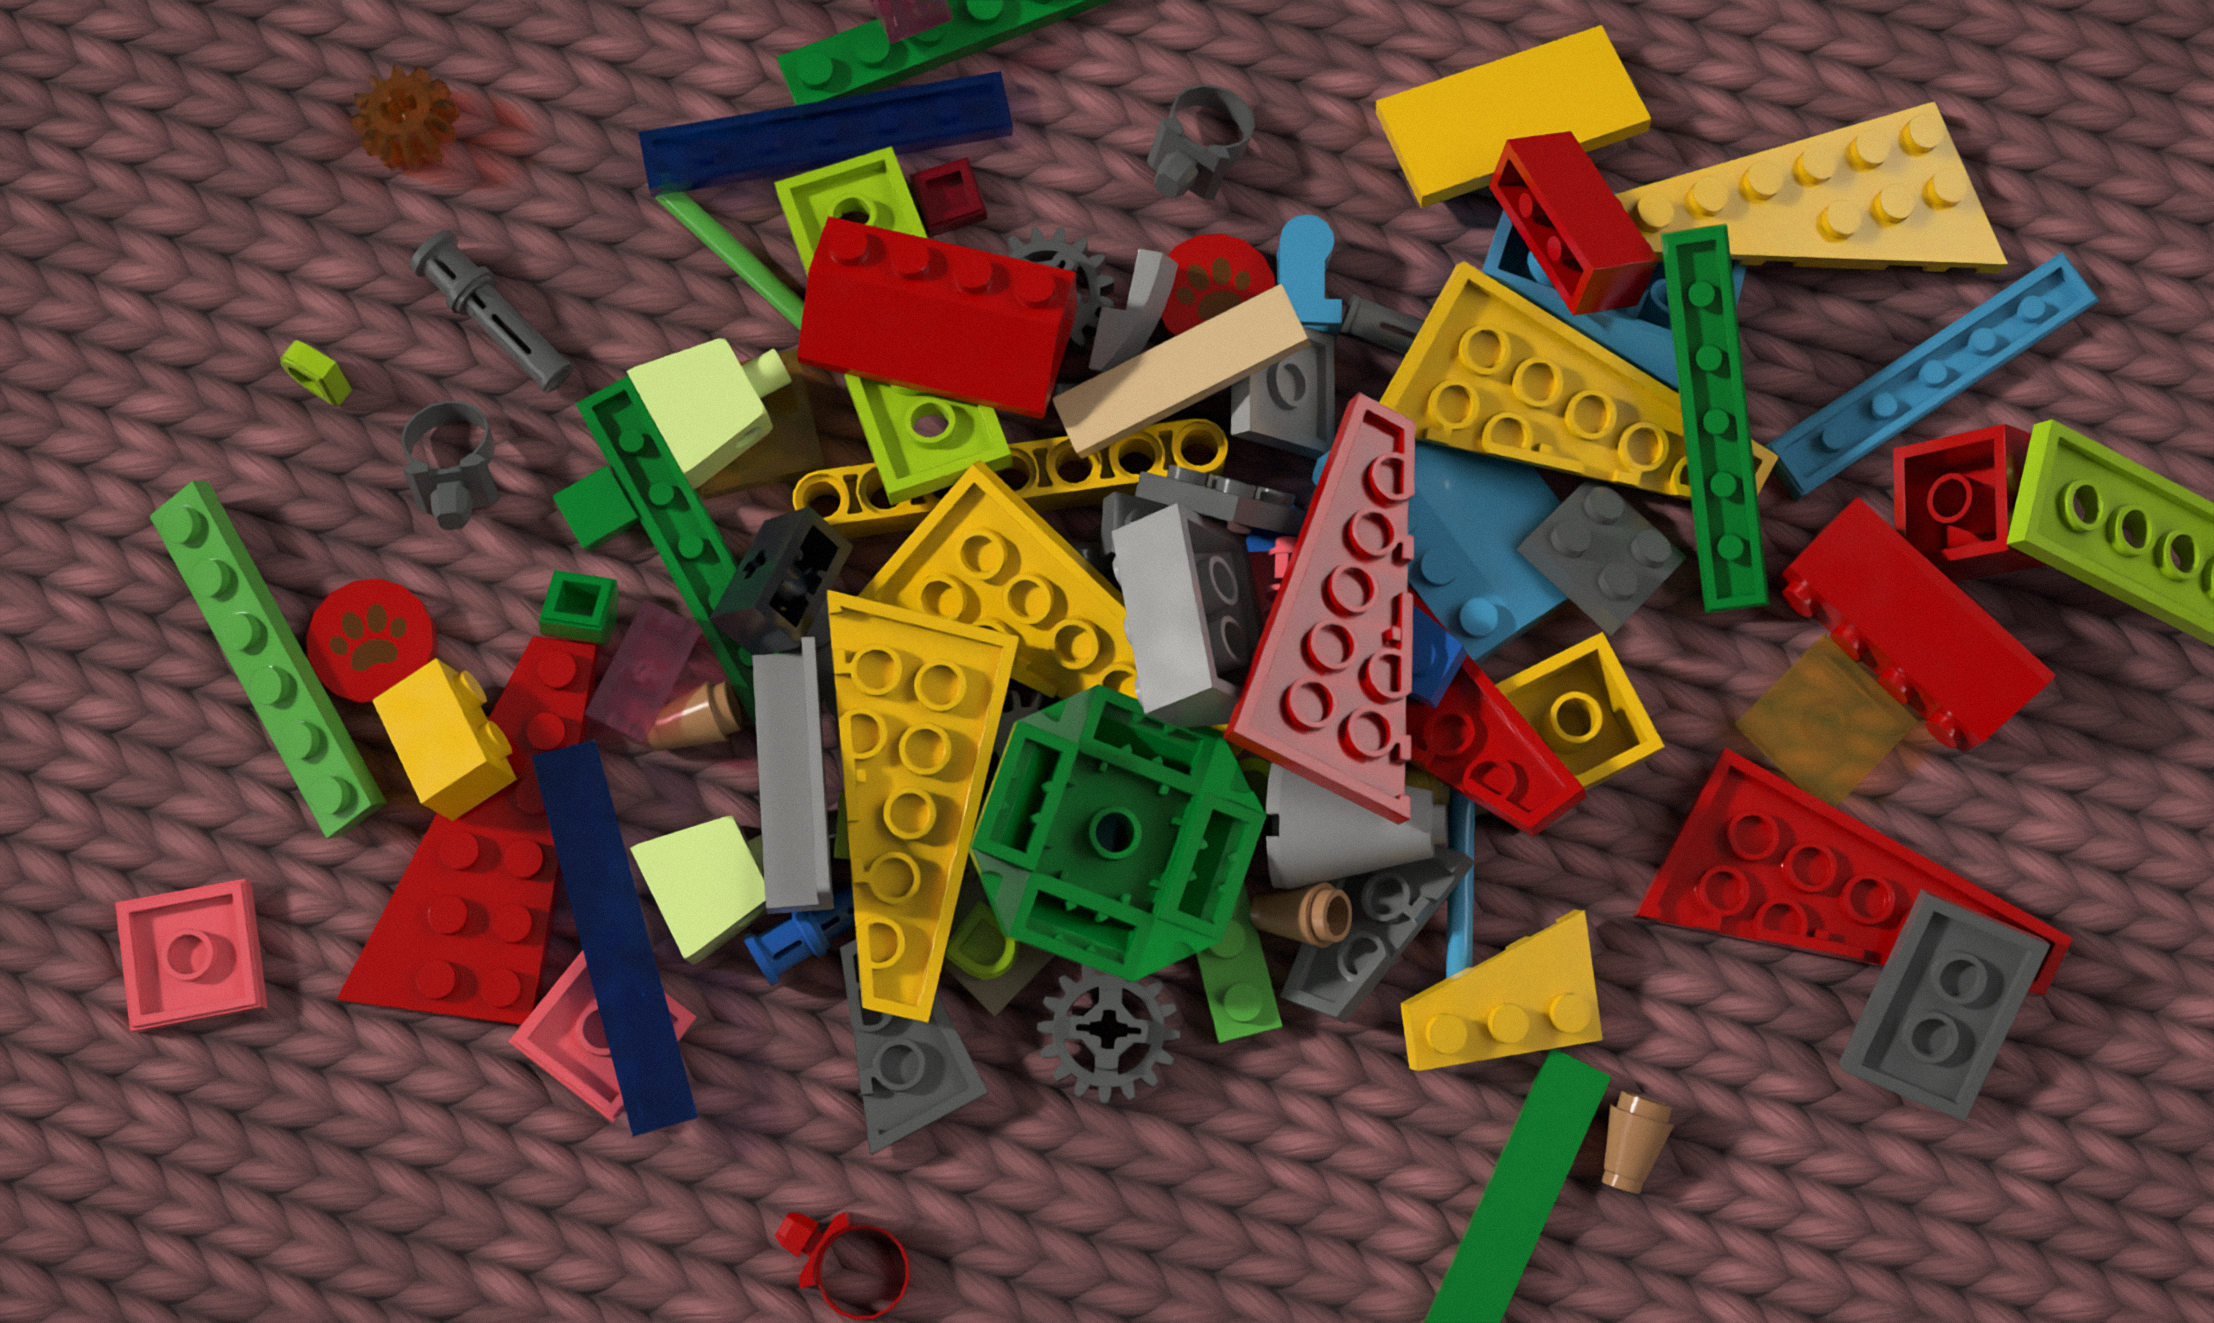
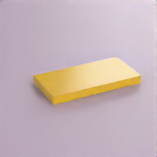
(1457, 126)

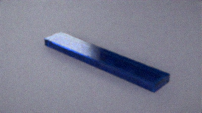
(825, 133)
(614, 939)

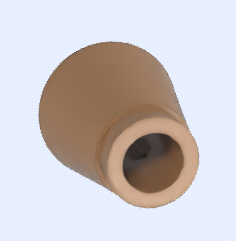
(698, 718)
(1305, 914)
(1634, 1140)

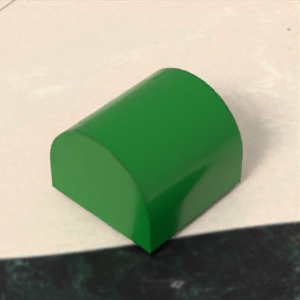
(580, 608)

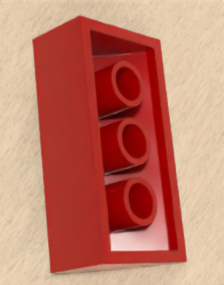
(936, 317)
(1912, 628)

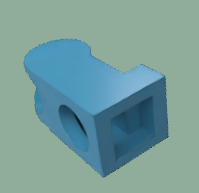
(1301, 269)

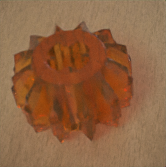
(384, 113)

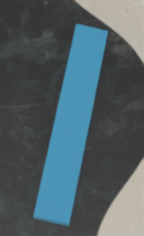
(1930, 375)

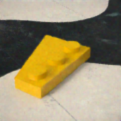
(1513, 1004)

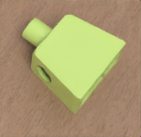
(709, 404)
(705, 883)

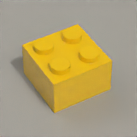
(1585, 711)

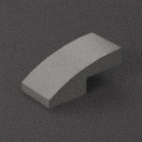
(1125, 333)

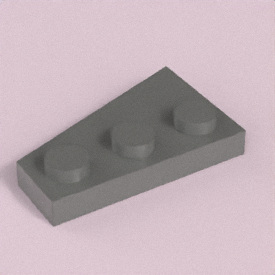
(1386, 917)
(906, 1067)

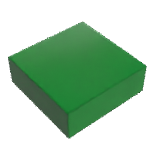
(596, 509)

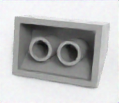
(1187, 614)

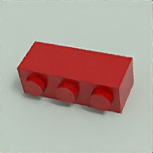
(1573, 223)

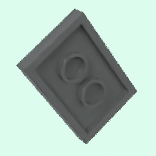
(1943, 1004)

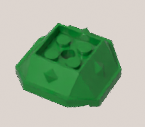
(1183, 850)

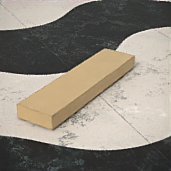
(1181, 371)

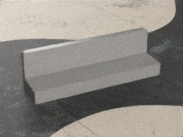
(792, 781)

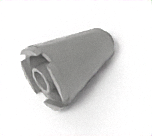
(1331, 838)

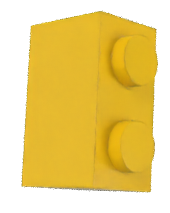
(446, 739)

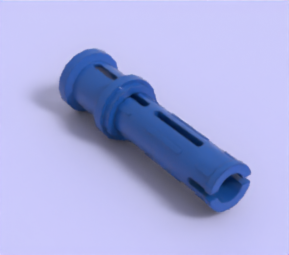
(801, 936)

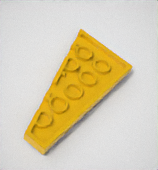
(1836, 201)
(1535, 392)
(1006, 570)
(915, 751)

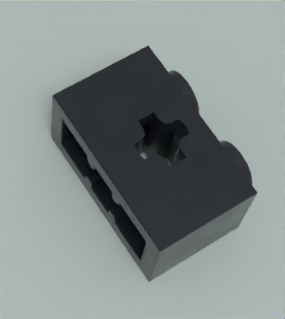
(781, 582)

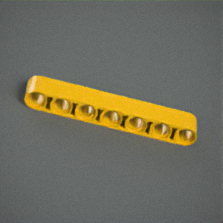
(1037, 460)

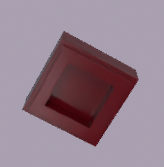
(948, 197)

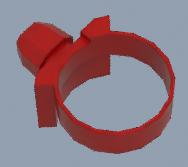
(801, 1235)

